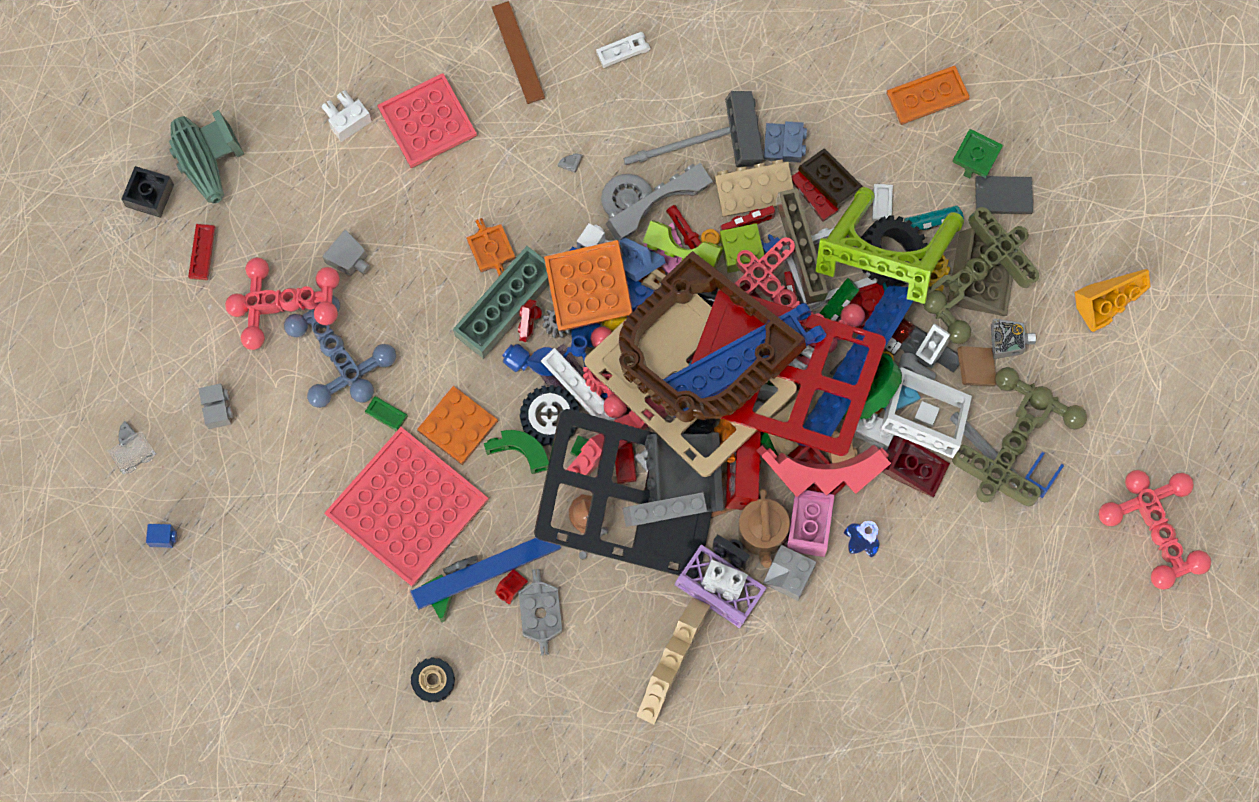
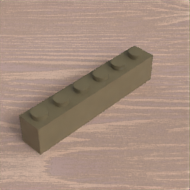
(804, 251)

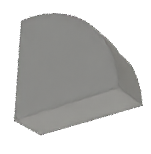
(570, 162)
(125, 432)

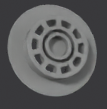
(626, 195)

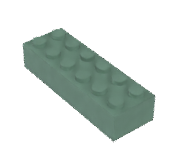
(501, 303)

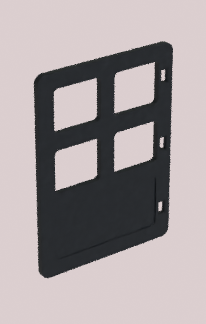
(654, 542)

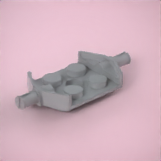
(538, 596)

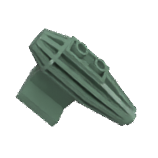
(199, 149)

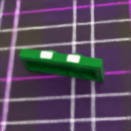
(839, 300)

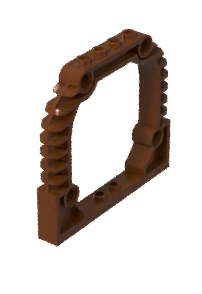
(694, 277)

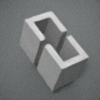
(215, 406)

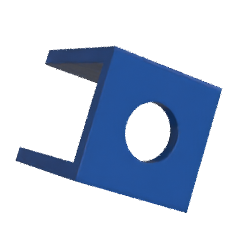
(1043, 490)

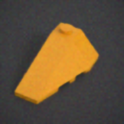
(1104, 299)

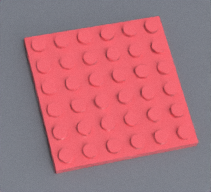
(406, 506)

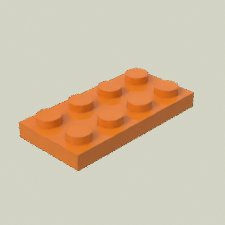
(928, 95)

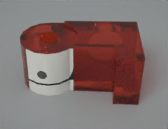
(900, 335)

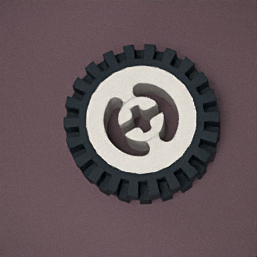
(545, 396)

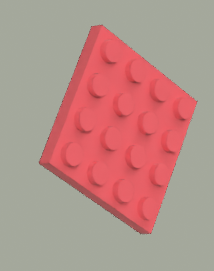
(427, 120)

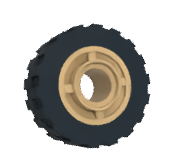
(431, 667)

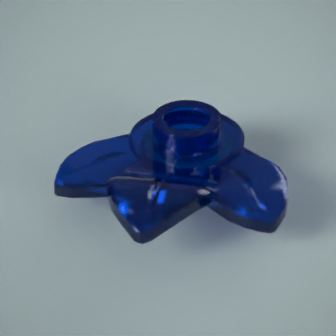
(862, 541)

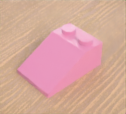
(810, 523)

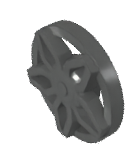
(460, 564)

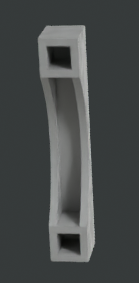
(689, 183)

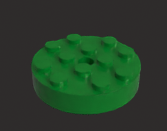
(884, 386)

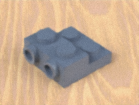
(785, 141)

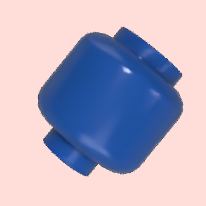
(516, 357)

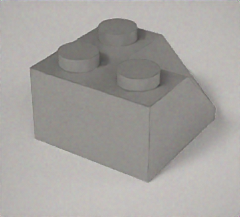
(789, 572)

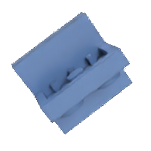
(639, 259)

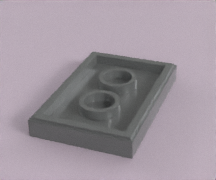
(1004, 194)

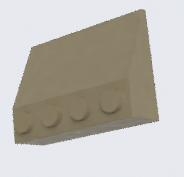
(992, 292)

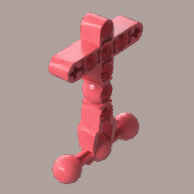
(850, 315)

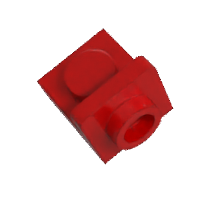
(510, 586)

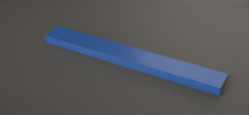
(481, 572)

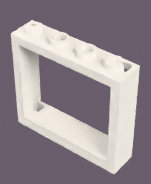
(824, 233)
(921, 434)

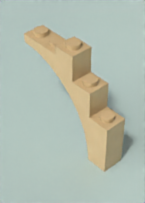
(672, 659)

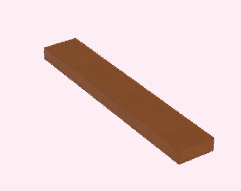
(518, 52)

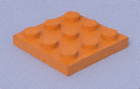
(457, 425)

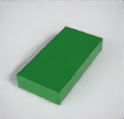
(386, 413)

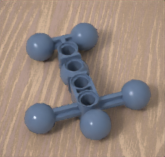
(361, 389)

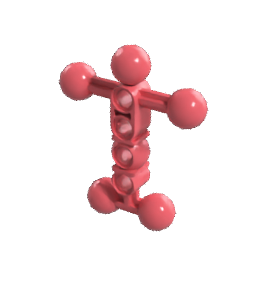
(257, 270)
(1181, 485)

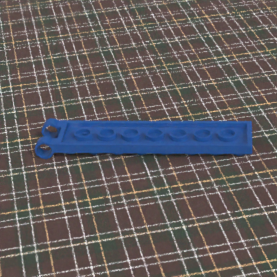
(721, 368)

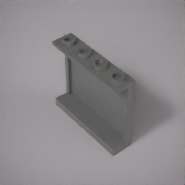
(673, 477)

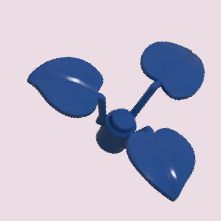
(580, 340)

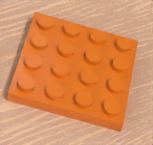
(588, 285)

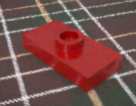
(625, 464)

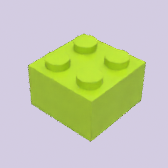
(740, 239)

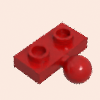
(529, 314)

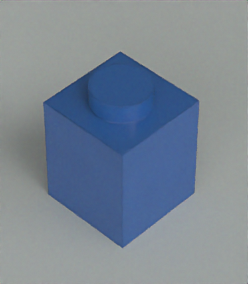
(161, 535)

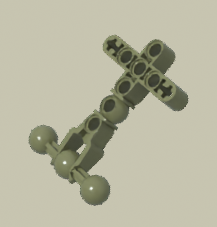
(937, 301)
(1040, 399)

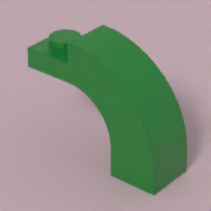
(522, 443)

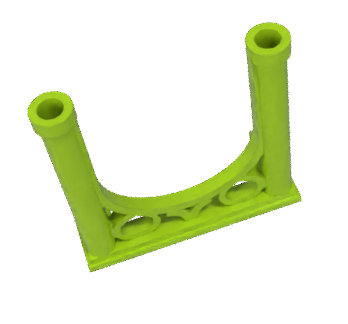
(881, 261)

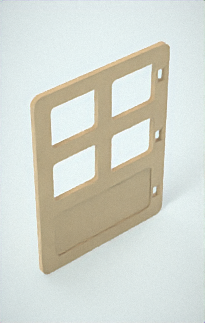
(666, 350)

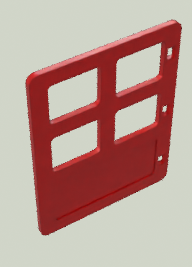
(730, 322)

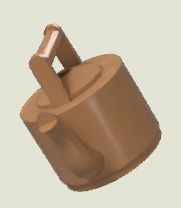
(765, 537)

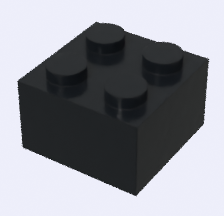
(147, 191)

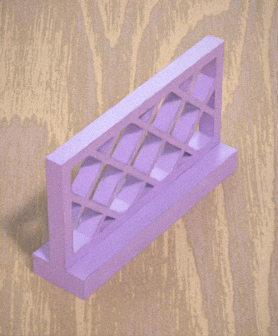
(717, 604)

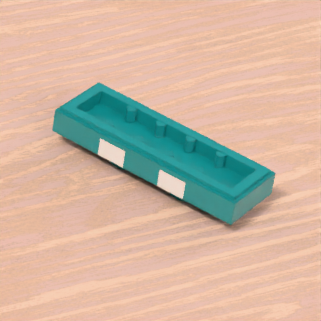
(934, 218)

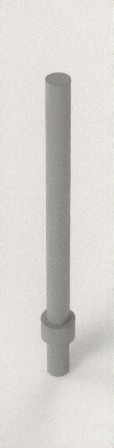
(643, 155)

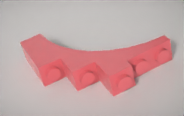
(589, 458)

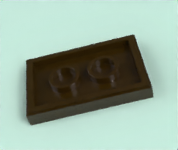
(830, 177)

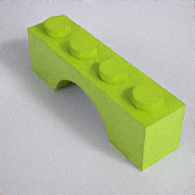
(660, 236)

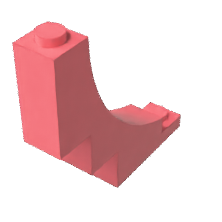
(854, 472)

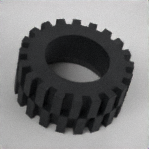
(899, 231)

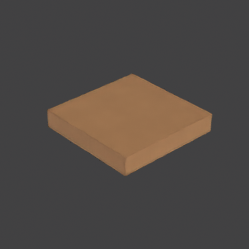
(977, 366)

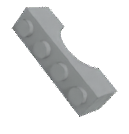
(664, 509)

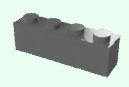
(744, 128)

